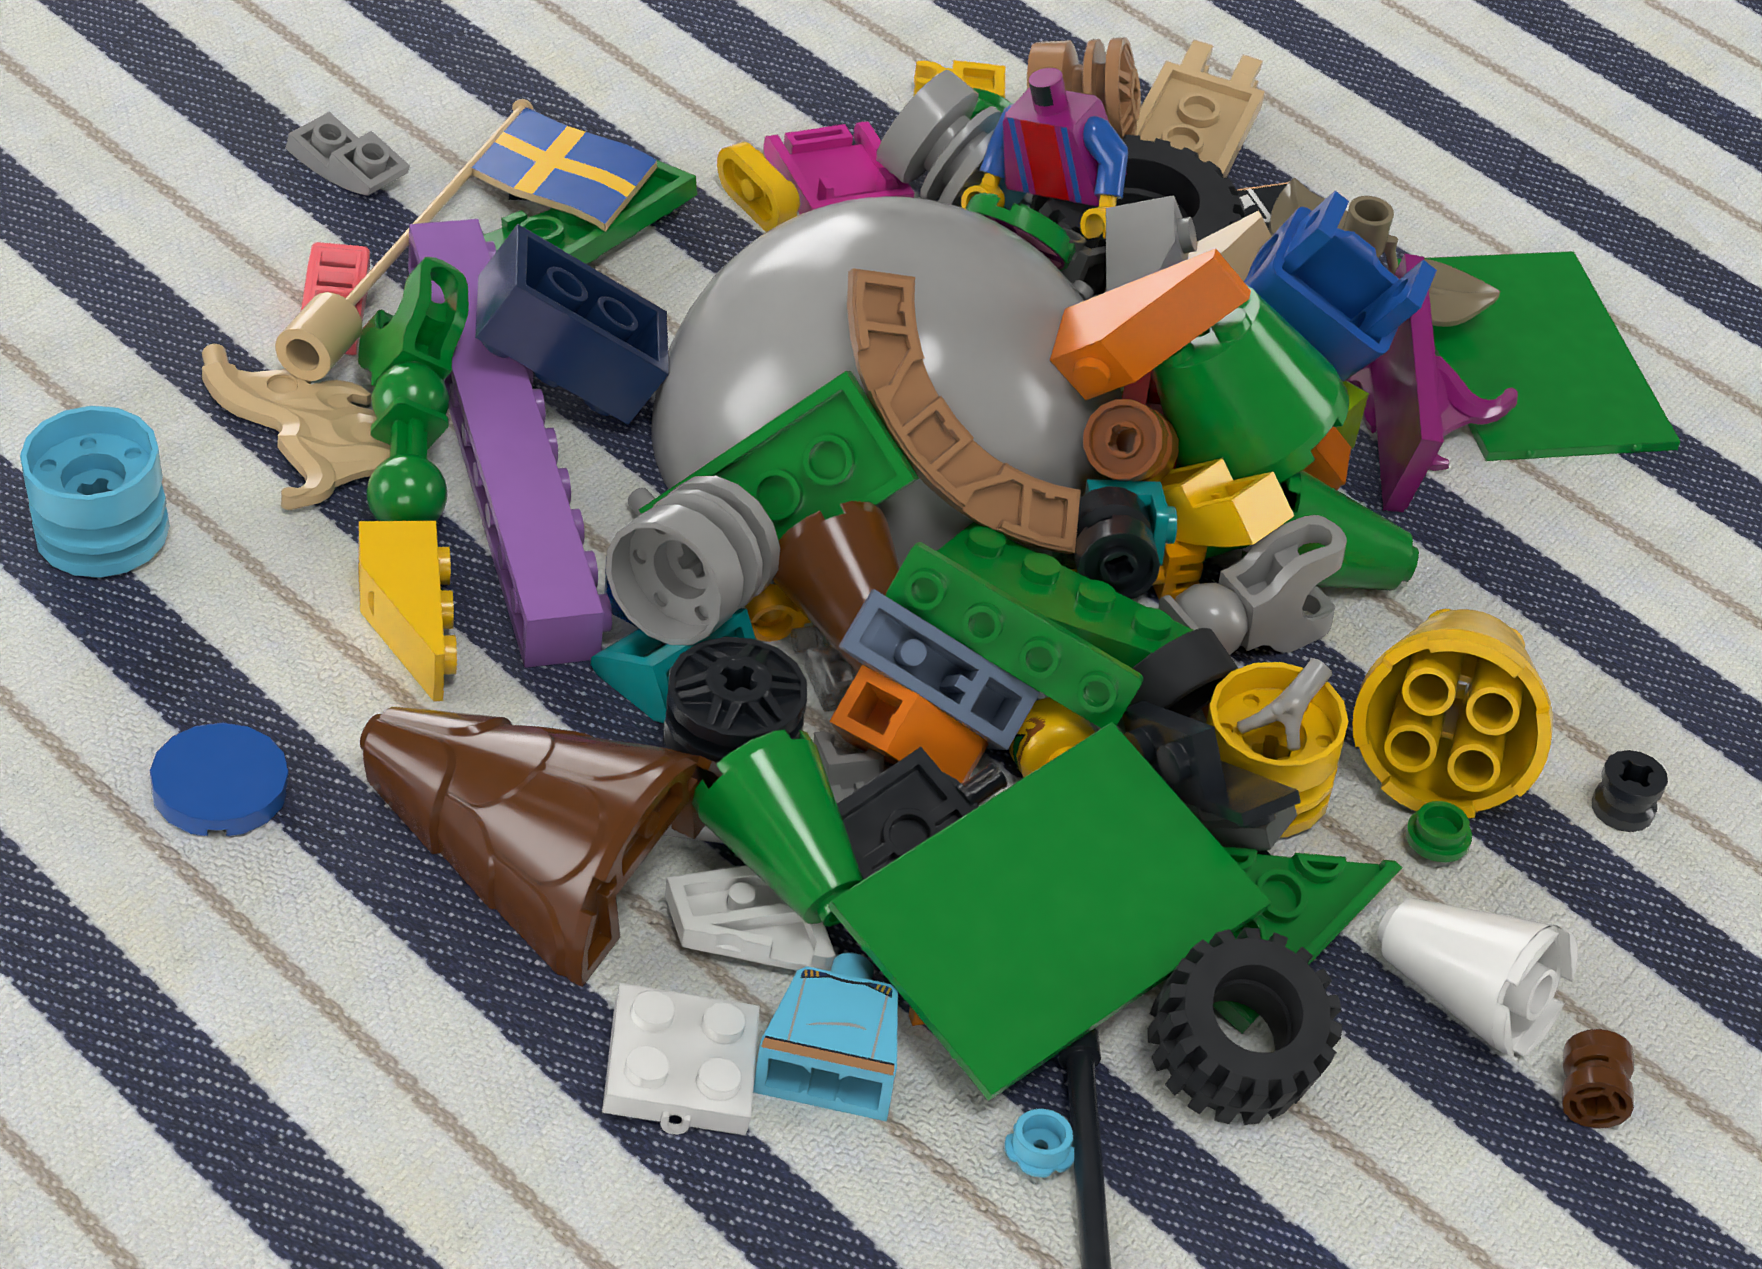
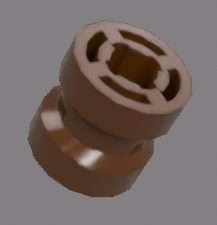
(1598, 1078)

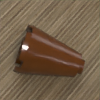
(835, 565)

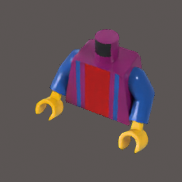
(1058, 149)

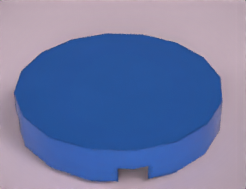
(219, 779)

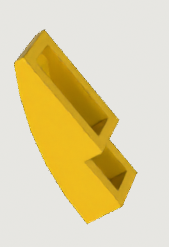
(1224, 510)

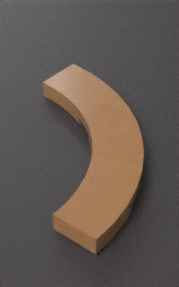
(929, 433)

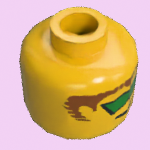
(1047, 734)

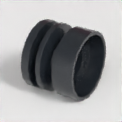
(731, 694)

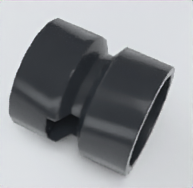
(1116, 541)

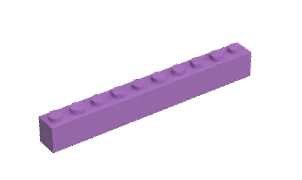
(515, 475)

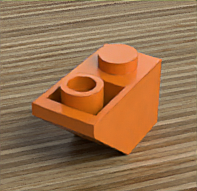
(898, 721)

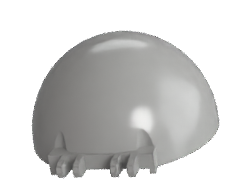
(779, 330)

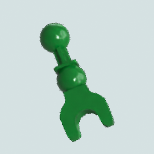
(407, 367)

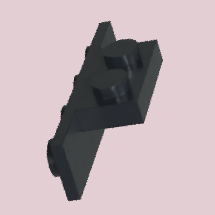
(1190, 763)

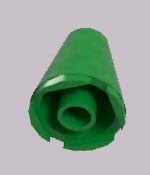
(1376, 549)
(783, 822)

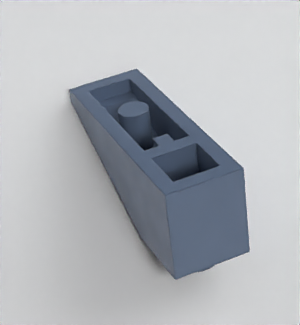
(939, 670)

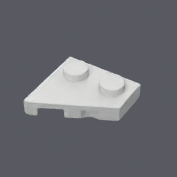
(744, 919)

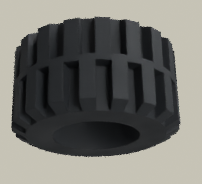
(1276, 987)

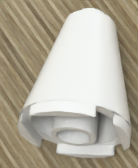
(1483, 967)

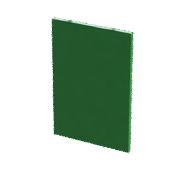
(1560, 354)
(1048, 908)

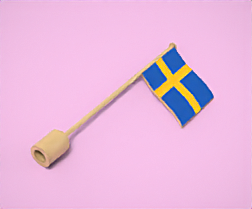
(524, 157)

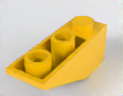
(403, 597)

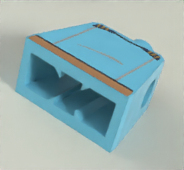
(833, 1040)

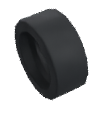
(1184, 672)

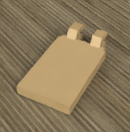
(1203, 109)

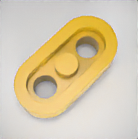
(757, 185)

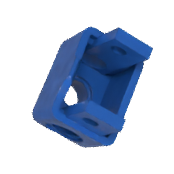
(1336, 287)

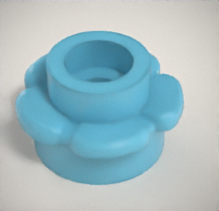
(1043, 1130)

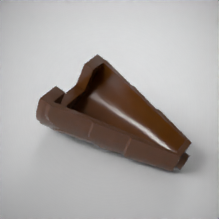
(535, 817)

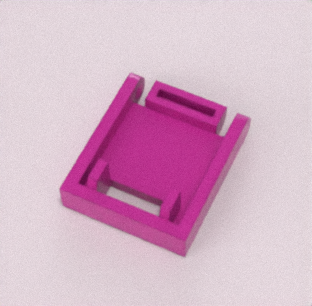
(832, 169)

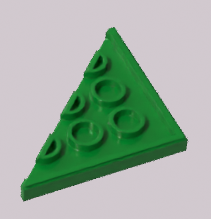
(1310, 903)

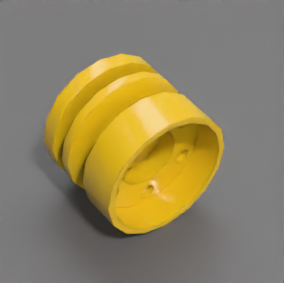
(1265, 749)

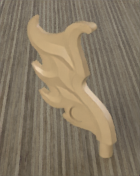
(316, 423)

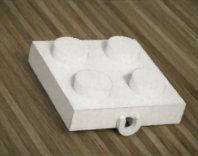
(682, 1060)

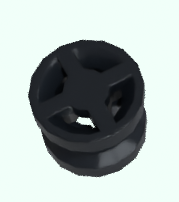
(1629, 791)

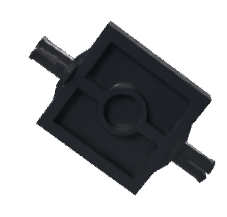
(909, 807)

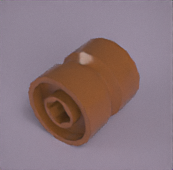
(1130, 441)

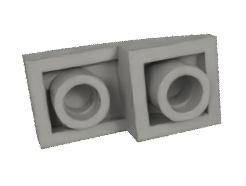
(343, 158)

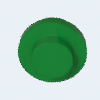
(1439, 832)

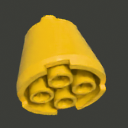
(1448, 738)

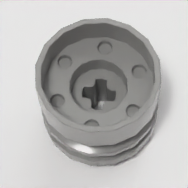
(940, 137)
(692, 560)

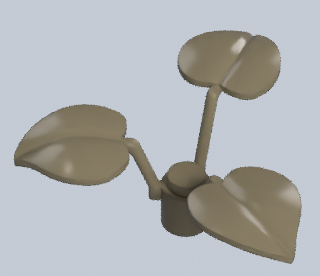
(1453, 293)

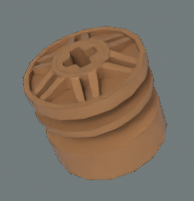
(1104, 74)

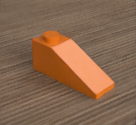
(1144, 322)

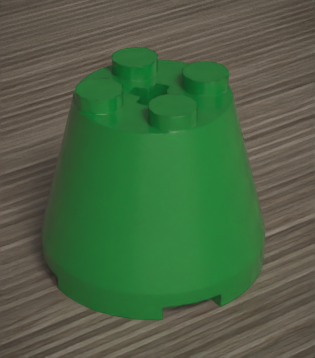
(1251, 394)

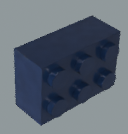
(572, 325)

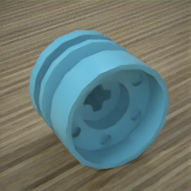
(95, 491)

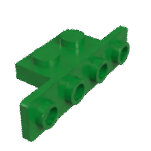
(1014, 636)

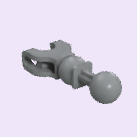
(1268, 589)

